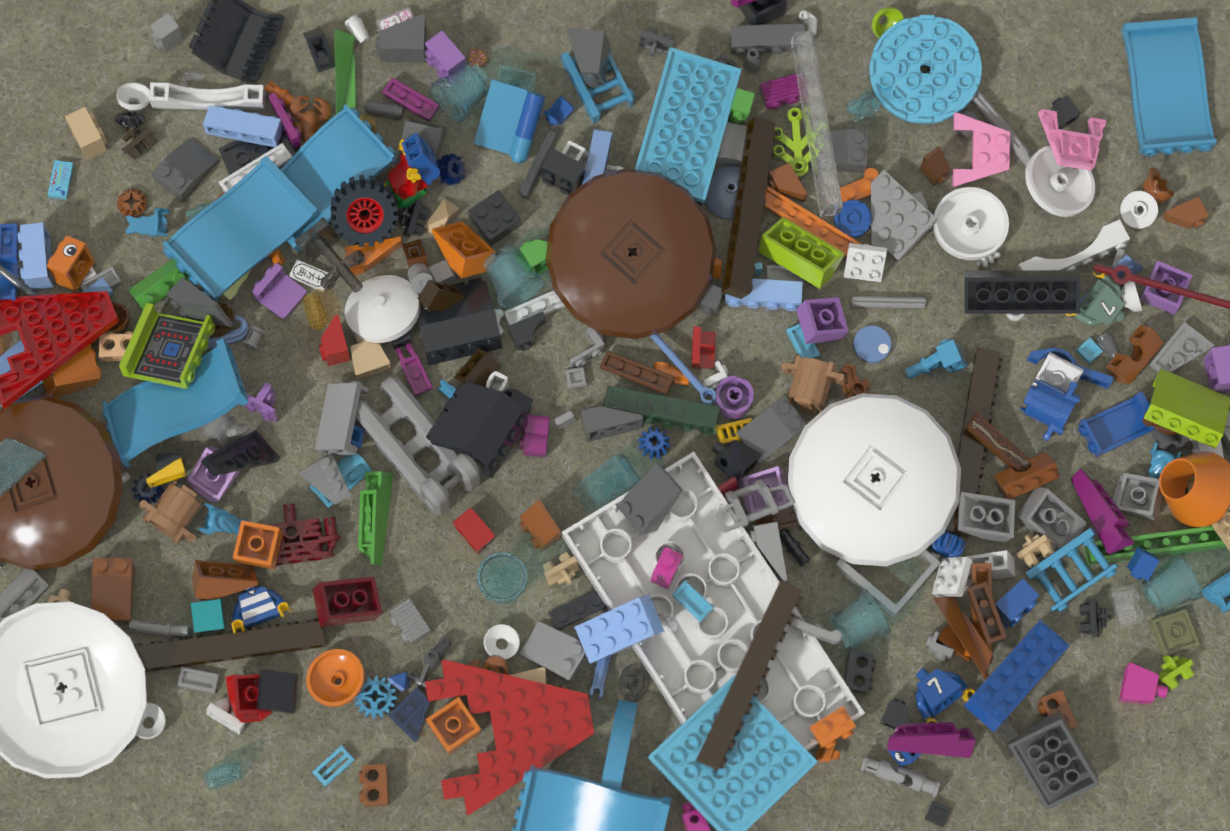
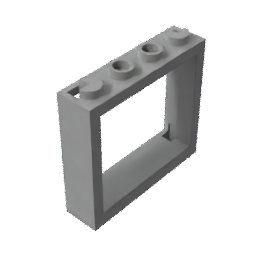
(879, 597)

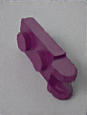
(414, 371)

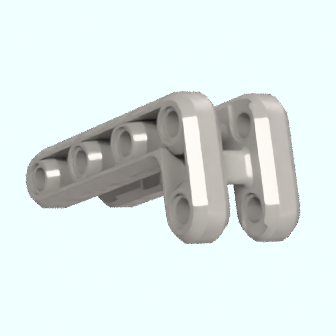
(401, 455)

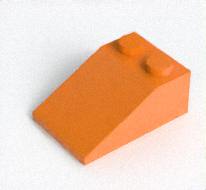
(462, 248)

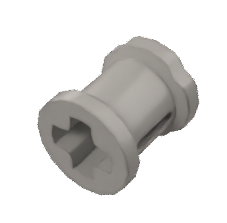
(253, 337)

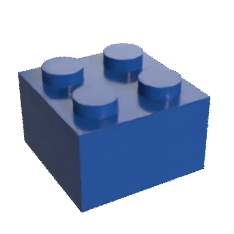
(1018, 600)

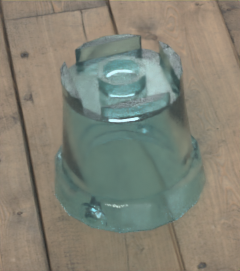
(460, 91)
(512, 277)
(502, 578)
(1171, 585)
(860, 621)

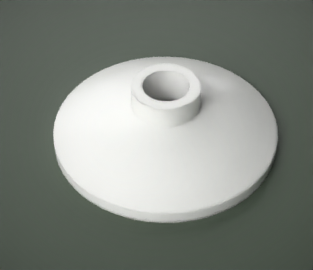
(1130, 211)

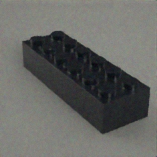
(1022, 292)

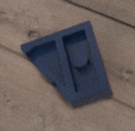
(411, 713)

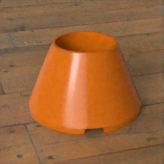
(1209, 494)

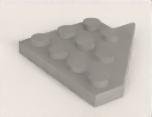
(897, 217)

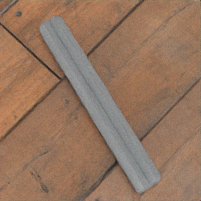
(888, 302)

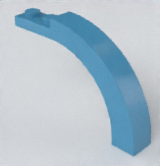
(619, 744)

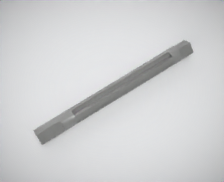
(996, 120)

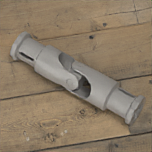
(890, 772)

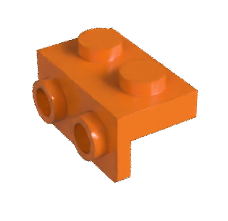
(832, 728)

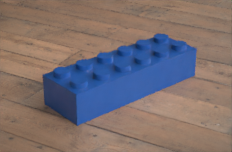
(1016, 675)

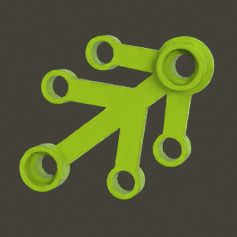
(796, 145)

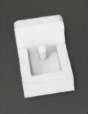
(713, 381)

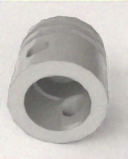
(418, 276)

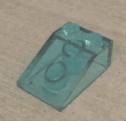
(606, 483)

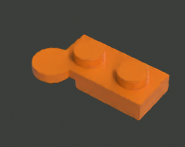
(859, 189)

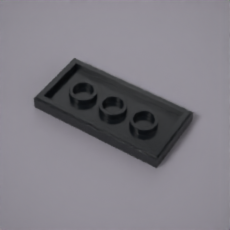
(242, 153)

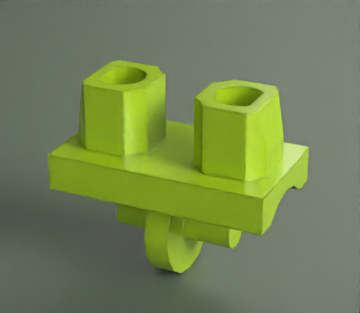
(1174, 667)

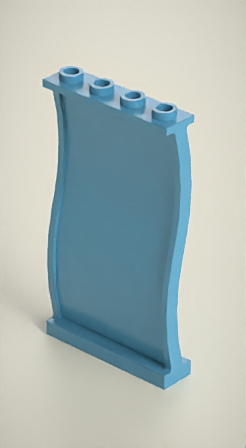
(1168, 86)
(333, 155)
(239, 229)
(160, 411)
(577, 804)

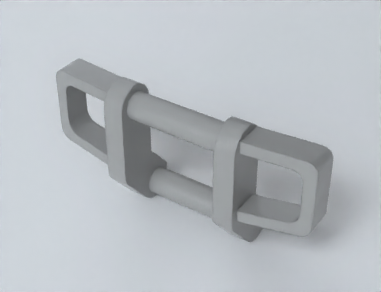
(761, 487)

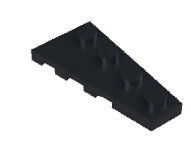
(241, 454)

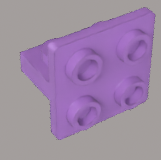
(263, 403)

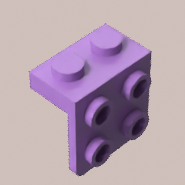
(278, 291)

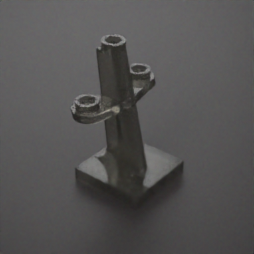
(318, 241)

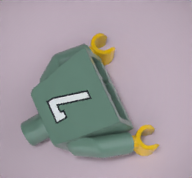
(1102, 303)

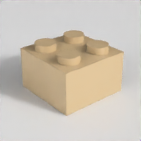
(87, 133)

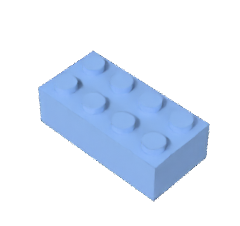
(619, 628)

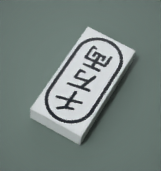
(307, 275)

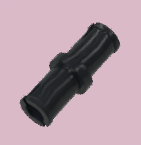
(793, 547)

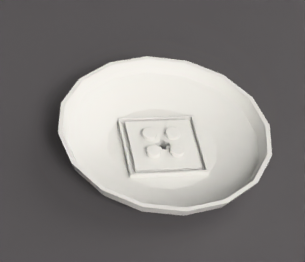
(878, 519)
(97, 713)

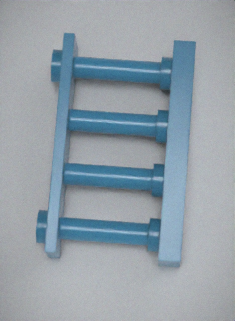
(587, 94)
(1055, 561)

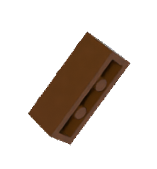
(985, 611)

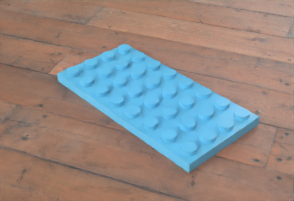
(688, 120)

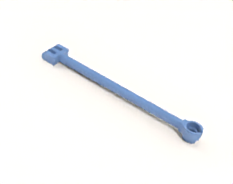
(704, 392)

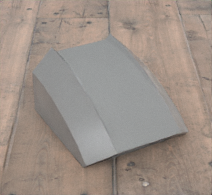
(1138, 495)

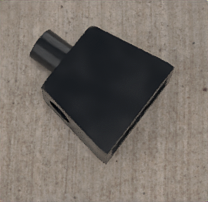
(735, 459)

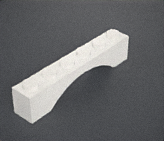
(179, 97)
(1109, 239)

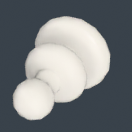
(990, 259)

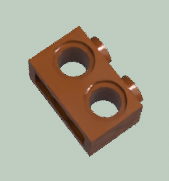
(1061, 703)
(379, 785)

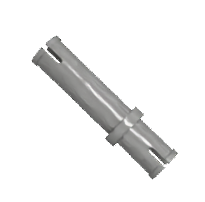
(167, 629)

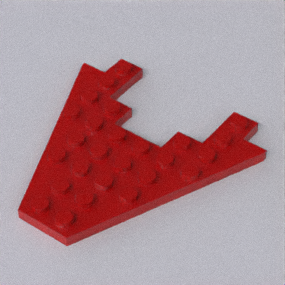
(52, 333)
(529, 725)

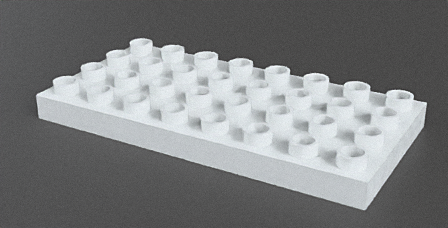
(733, 579)

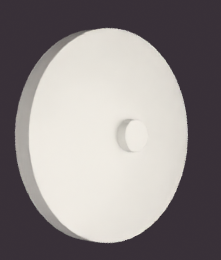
(1058, 188)
(971, 223)
(382, 309)

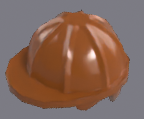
(1157, 186)

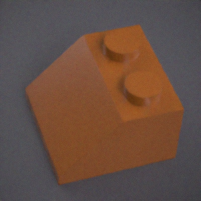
(540, 526)

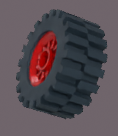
(364, 191)

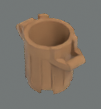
(811, 382)
(173, 512)

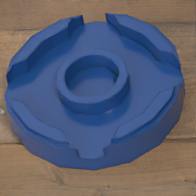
(854, 218)

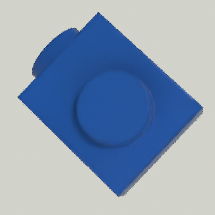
(559, 111)

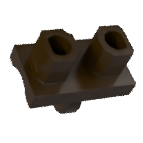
(131, 148)

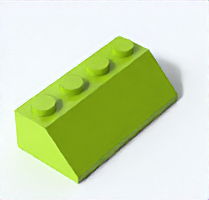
(800, 252)

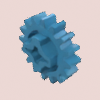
(384, 698)

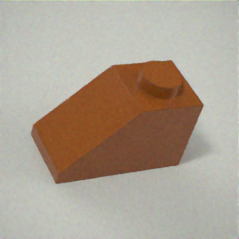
(787, 183)
(1187, 214)

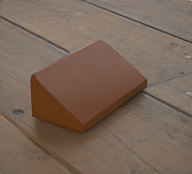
(949, 639)

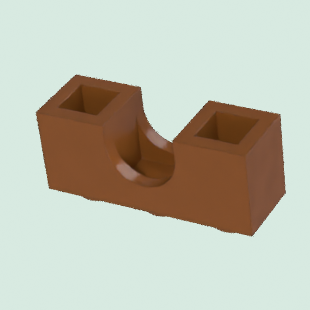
(1145, 345)
(1013, 483)

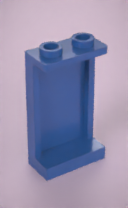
(1116, 425)

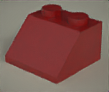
(333, 344)

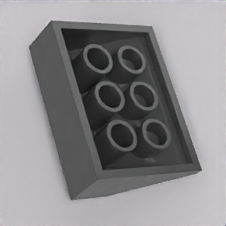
(1054, 760)

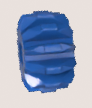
(647, 439)
(948, 545)

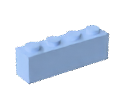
(243, 126)
(770, 294)

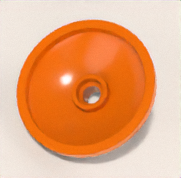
(329, 668)

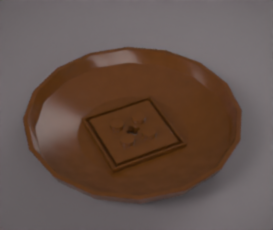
(592, 262)
(74, 485)

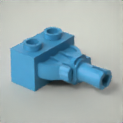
(948, 356)

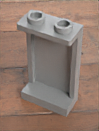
(339, 418)

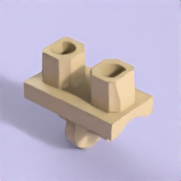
(1035, 546)
(561, 572)

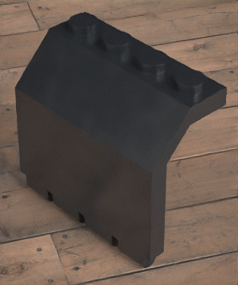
(236, 38)
(462, 327)
(479, 424)

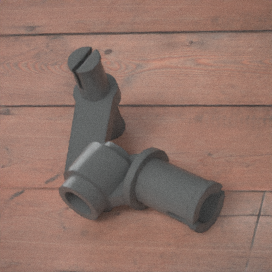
(431, 661)

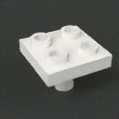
(865, 262)
(952, 577)

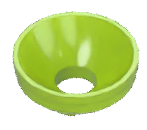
(893, 17)

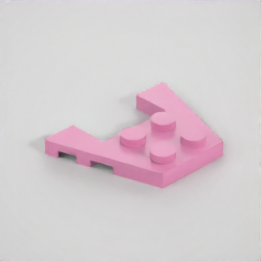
(1071, 147)
(989, 149)

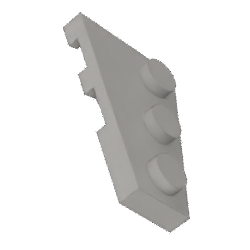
(1181, 349)
(327, 478)

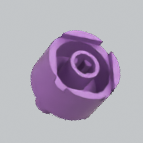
(738, 388)

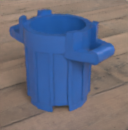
(1050, 405)

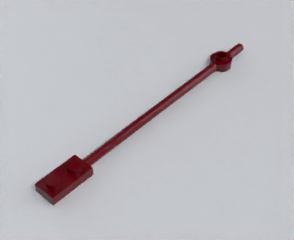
(1157, 284)

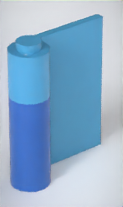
(509, 120)

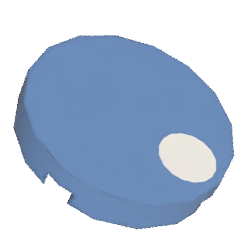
(872, 344)

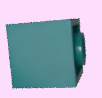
(208, 615)

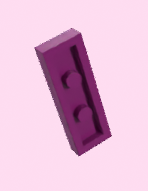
(410, 99)
(286, 119)

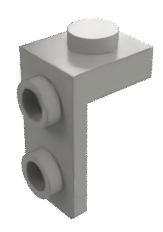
(595, 339)

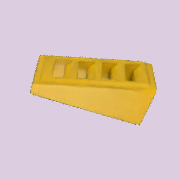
(726, 427)
(169, 473)

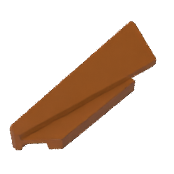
(966, 633)

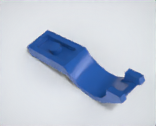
(9, 259)
(1088, 375)

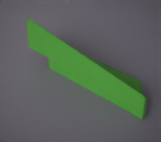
(345, 70)
(374, 515)

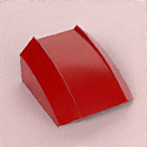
(243, 697)

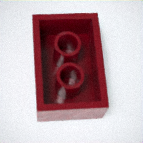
(347, 601)

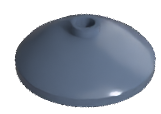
(719, 198)

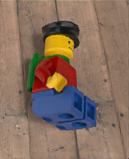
(413, 172)

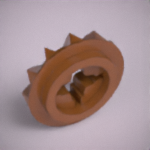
(138, 208)

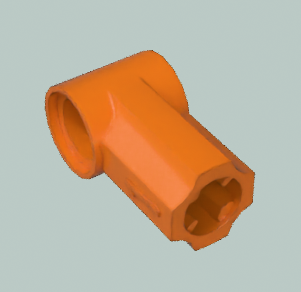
(674, 371)

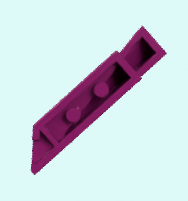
(1103, 512)
(932, 739)

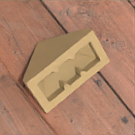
(442, 216)

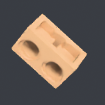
(118, 350)

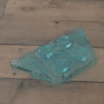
(16, 462)

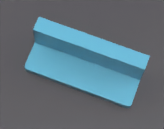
(353, 470)

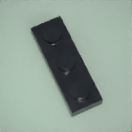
(577, 610)

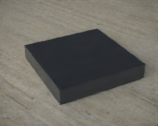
(277, 691)

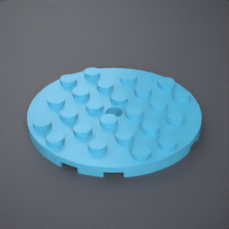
(928, 96)

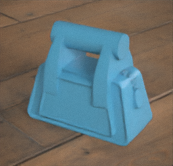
(1218, 591)

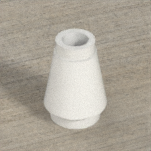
(357, 28)

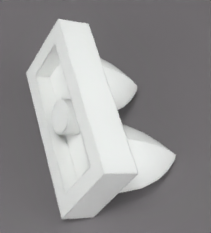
(219, 712)

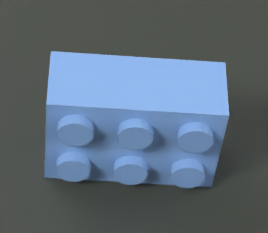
(35, 256)

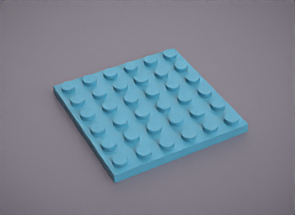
(757, 771)

